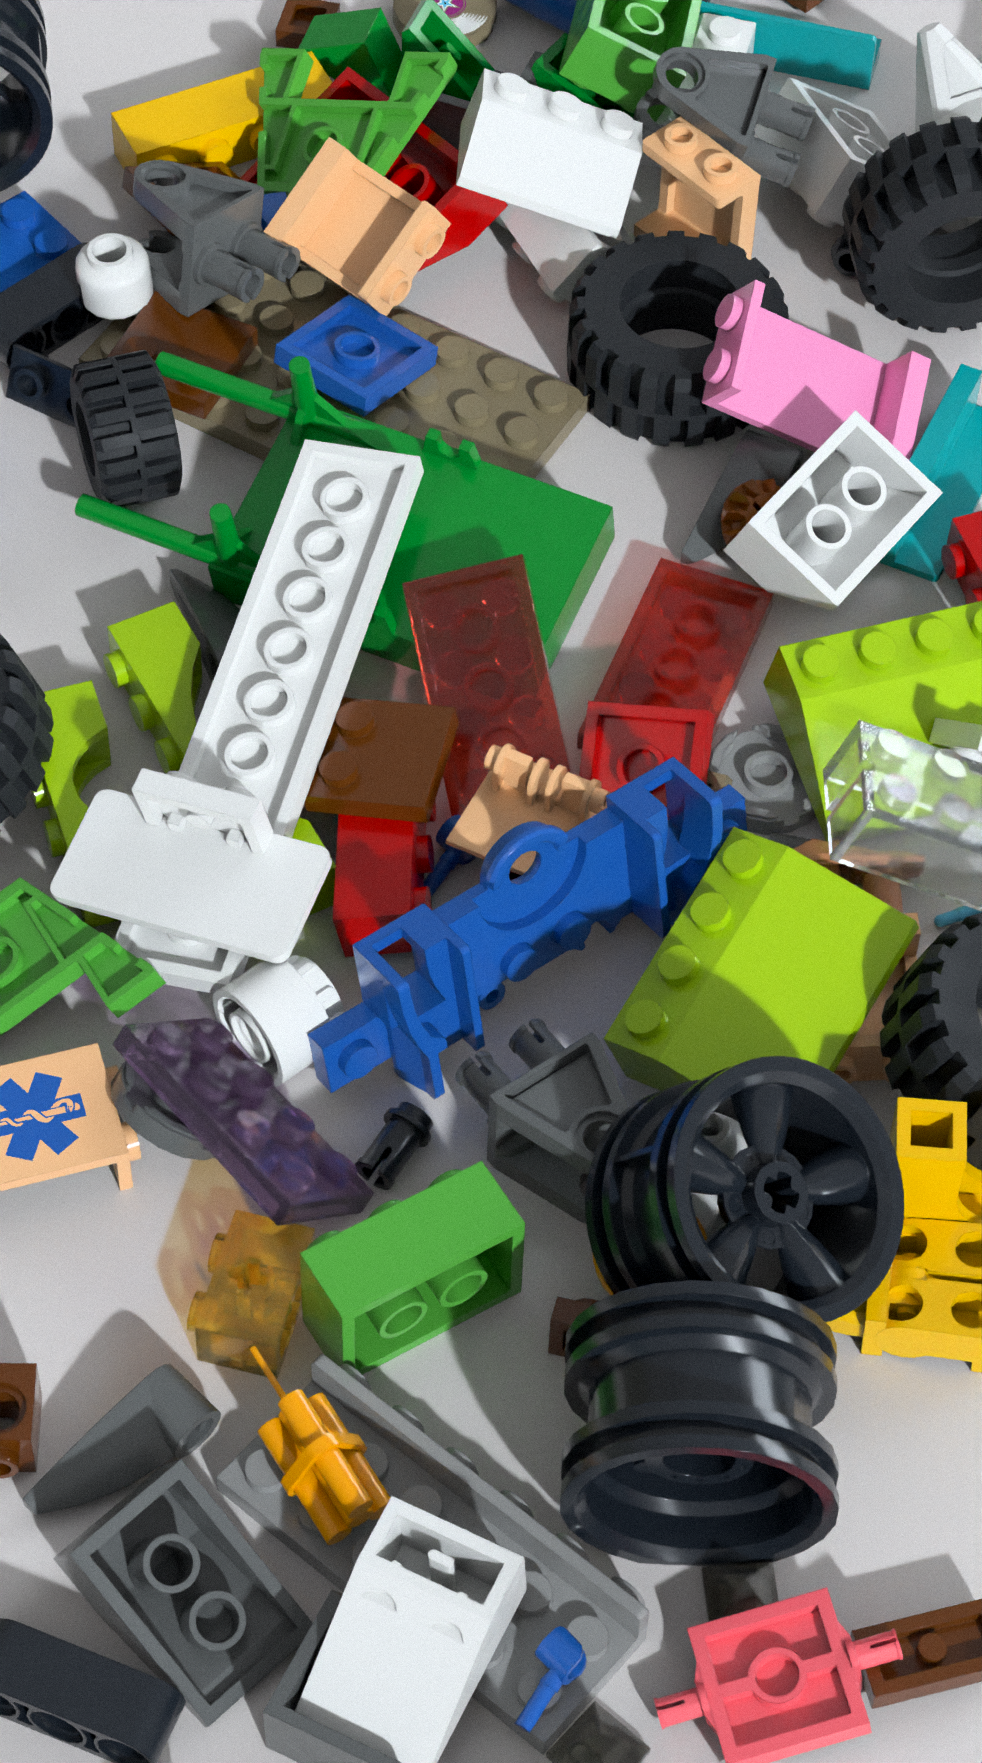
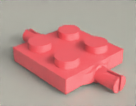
(779, 1679)

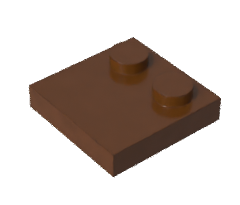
(201, 338)
(383, 760)

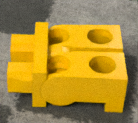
(927, 1298)

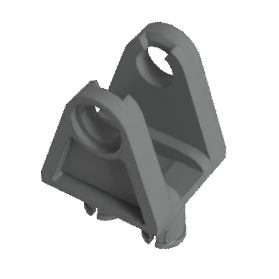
(727, 103)
(217, 236)
(551, 1116)

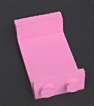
(803, 381)

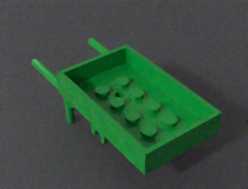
(459, 517)

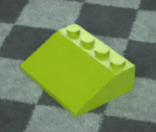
(879, 674)
(758, 967)

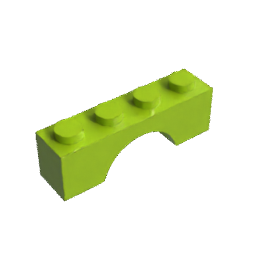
(77, 757)

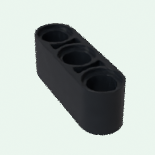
(44, 309)
(84, 1697)

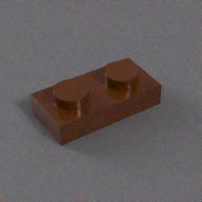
(938, 1654)

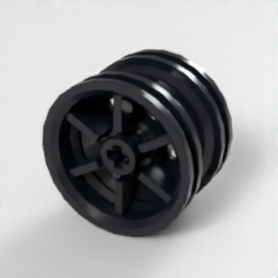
(699, 1425)

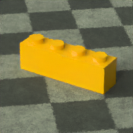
(202, 122)

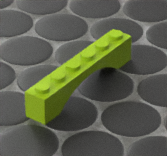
(162, 673)

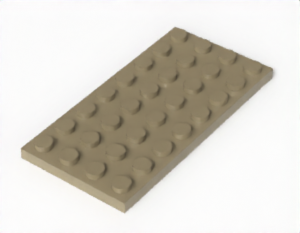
(470, 393)

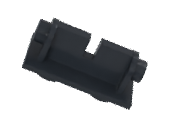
(40, 384)

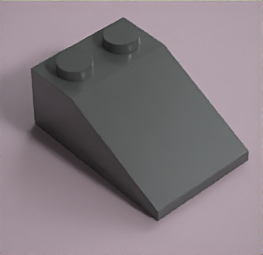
(186, 1591)

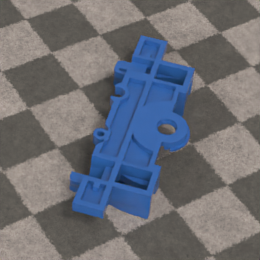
(509, 928)

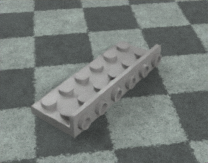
(560, 1581)

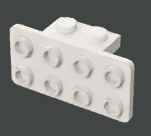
(193, 866)

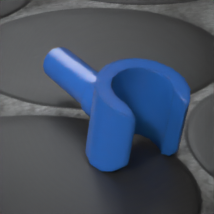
(448, 859)
(565, 1662)

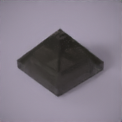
(737, 1588)
(598, 1739)

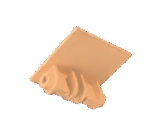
(522, 793)

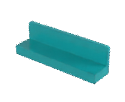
(810, 48)
(953, 462)

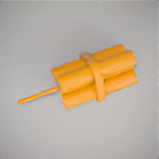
(321, 1462)

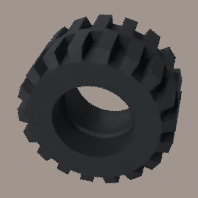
(126, 429)

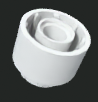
(274, 1011)

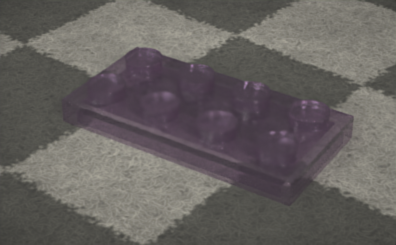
(244, 1120)

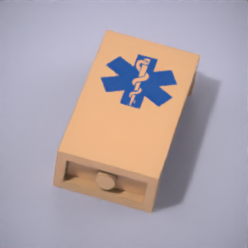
(61, 1119)

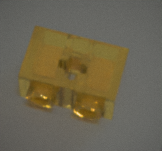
(228, 1318)

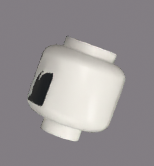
(114, 276)

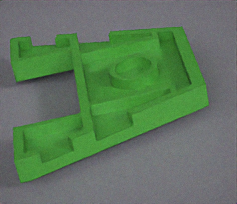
(369, 129)
(50, 948)

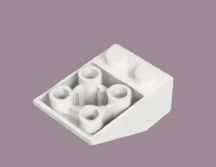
(413, 1634)

